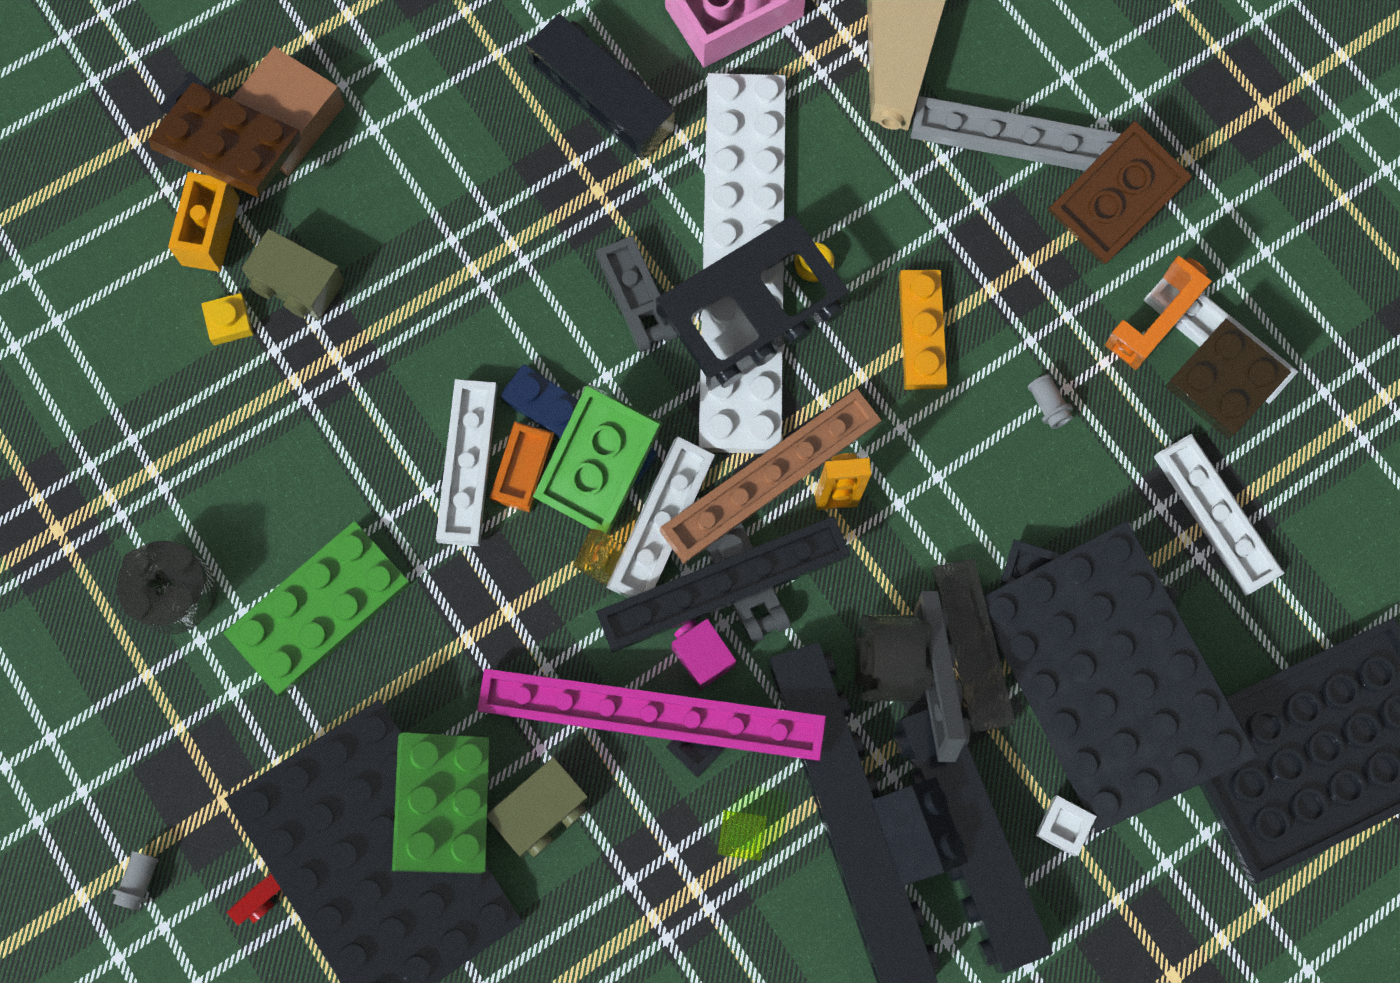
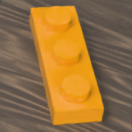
(922, 329)
(842, 482)

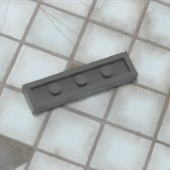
(945, 697)

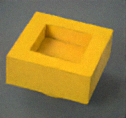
(227, 319)

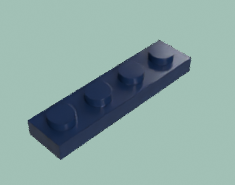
(549, 406)

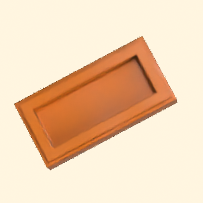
(522, 466)

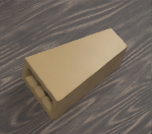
(899, 51)

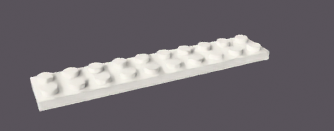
(741, 203)

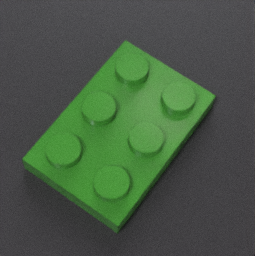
(597, 459)
(441, 803)

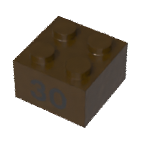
(1227, 379)

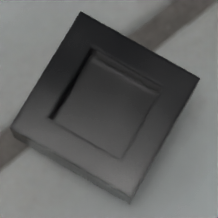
(694, 756)

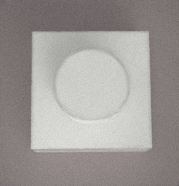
(1065, 826)

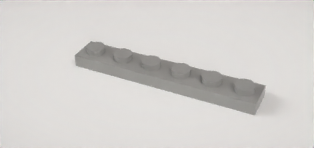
(1008, 134)

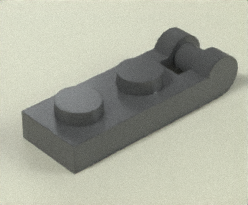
(633, 291)
(730, 545)

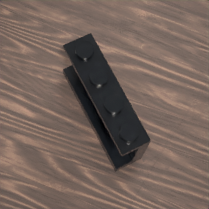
(740, 278)

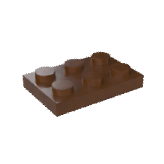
(225, 139)
(1119, 192)

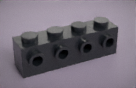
(601, 86)

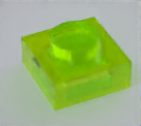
(742, 835)

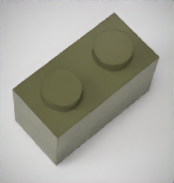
(293, 275)
(538, 809)

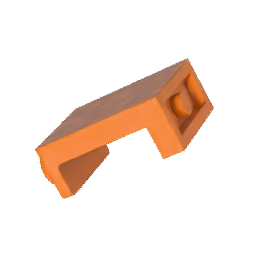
(1132, 346)

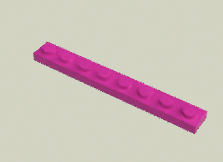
(653, 714)

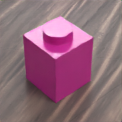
(702, 653)

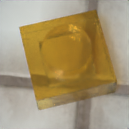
(599, 556)

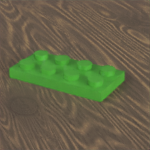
(317, 609)

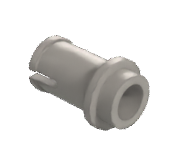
(1051, 402)
(135, 881)

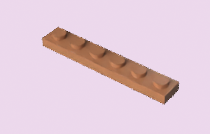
(769, 476)

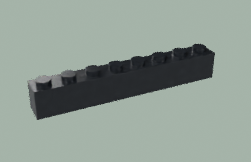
(845, 806)

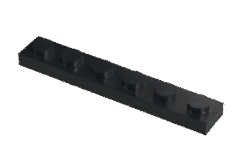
(723, 584)

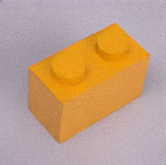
(203, 222)

